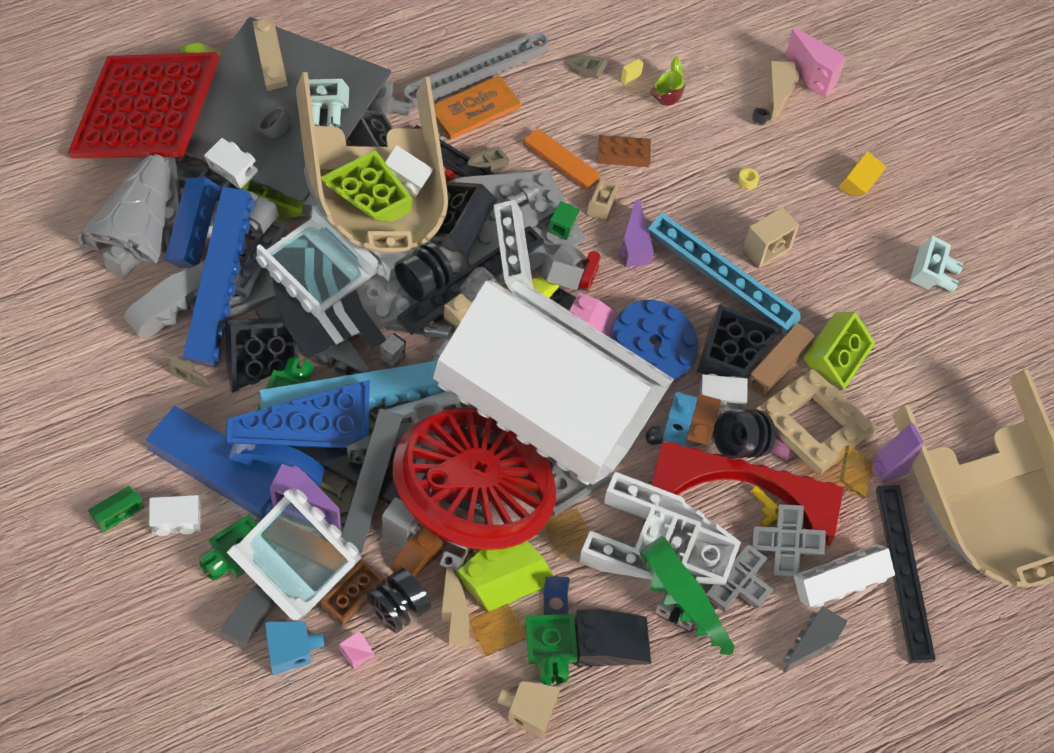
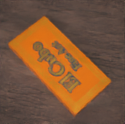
(475, 107)

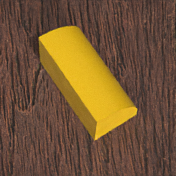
(862, 175)

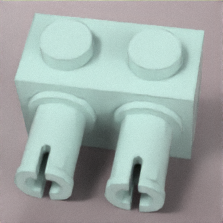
(330, 95)
(930, 265)

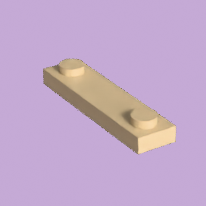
(270, 53)

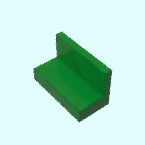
(116, 508)

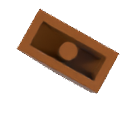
(703, 419)
(418, 552)

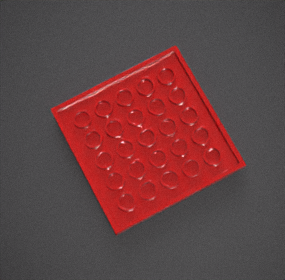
(144, 105)

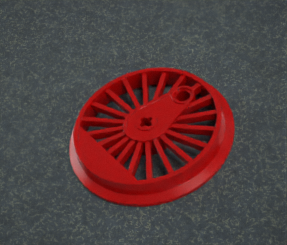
(473, 475)

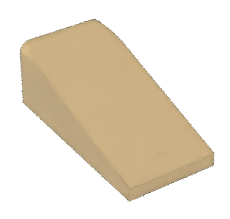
(603, 199)

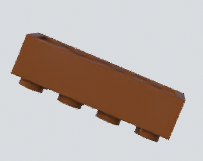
(624, 151)
(350, 593)

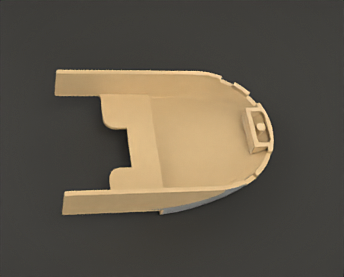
(327, 151)
(1001, 505)

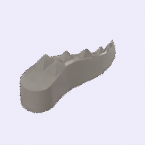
(164, 302)

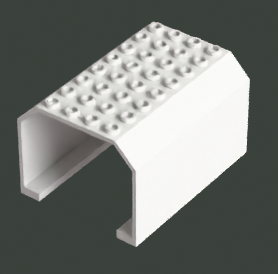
(550, 379)

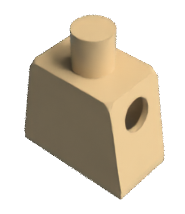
(531, 706)

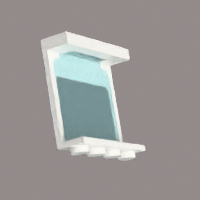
(317, 264)
(295, 555)

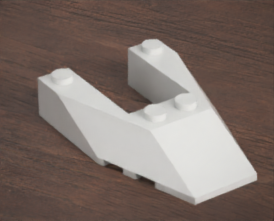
(698, 543)

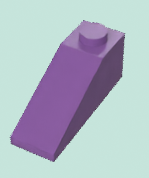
(636, 243)
(898, 454)

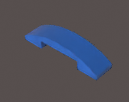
(277, 456)

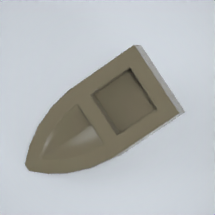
(588, 65)
(491, 158)
(186, 371)

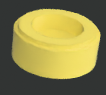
(748, 178)

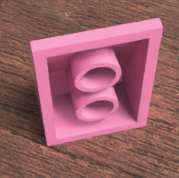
(815, 61)
(594, 313)

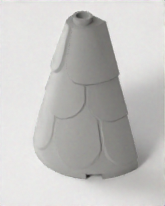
(133, 212)

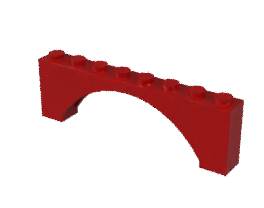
(685, 468)

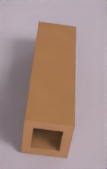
(781, 360)

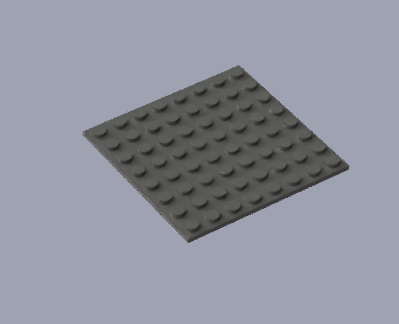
(240, 94)

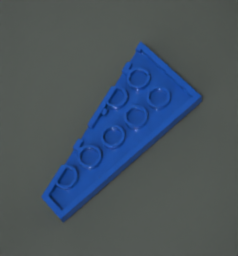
(319, 420)

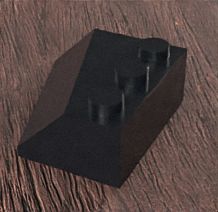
(734, 343)

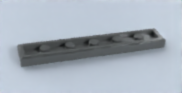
(371, 478)

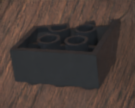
(465, 215)
(257, 349)

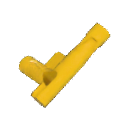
(769, 509)

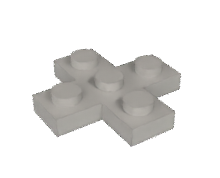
(789, 540)
(742, 582)

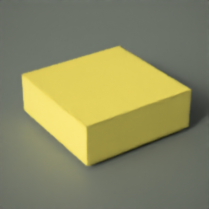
(632, 71)

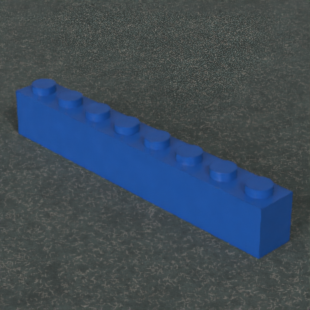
(218, 277)

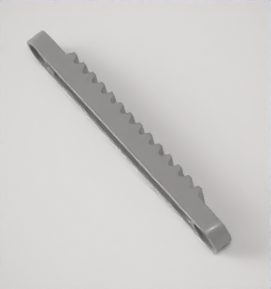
(481, 67)

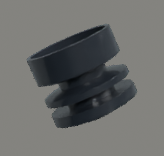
(423, 271)
(744, 433)
(396, 601)

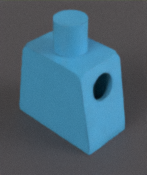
(680, 413)
(290, 645)

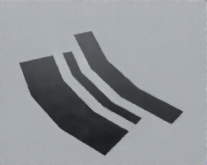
(329, 328)

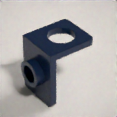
(556, 588)

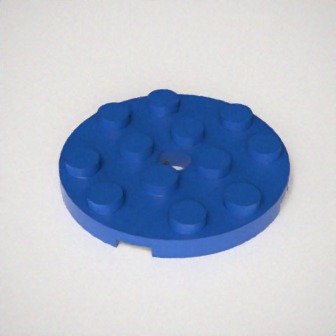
(669, 326)

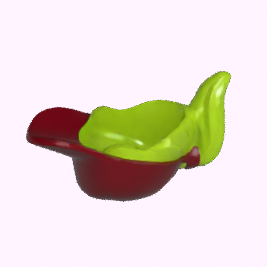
(670, 85)

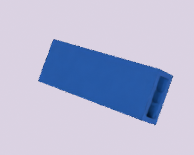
(204, 456)

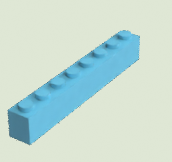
(724, 273)
(386, 386)

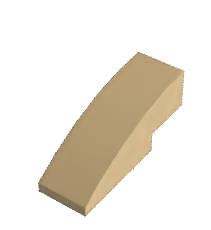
(455, 610)

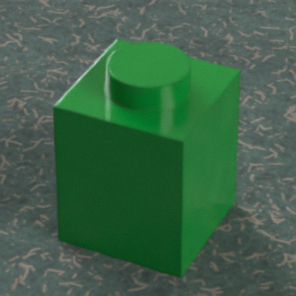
(563, 220)

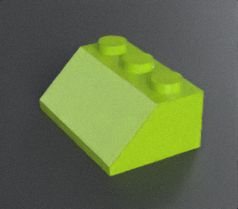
(840, 349)

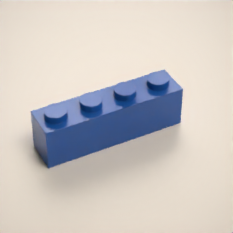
(192, 222)

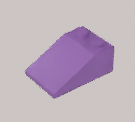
(293, 477)

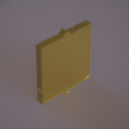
(856, 471)
(567, 533)
(497, 630)

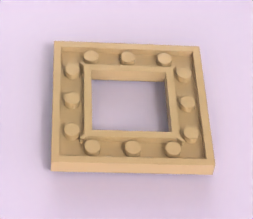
(818, 456)

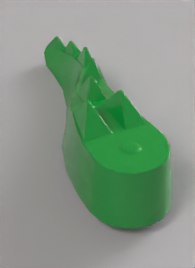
(683, 590)

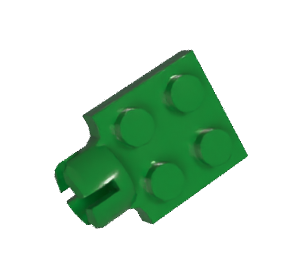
(291, 374)
(217, 560)
(551, 645)

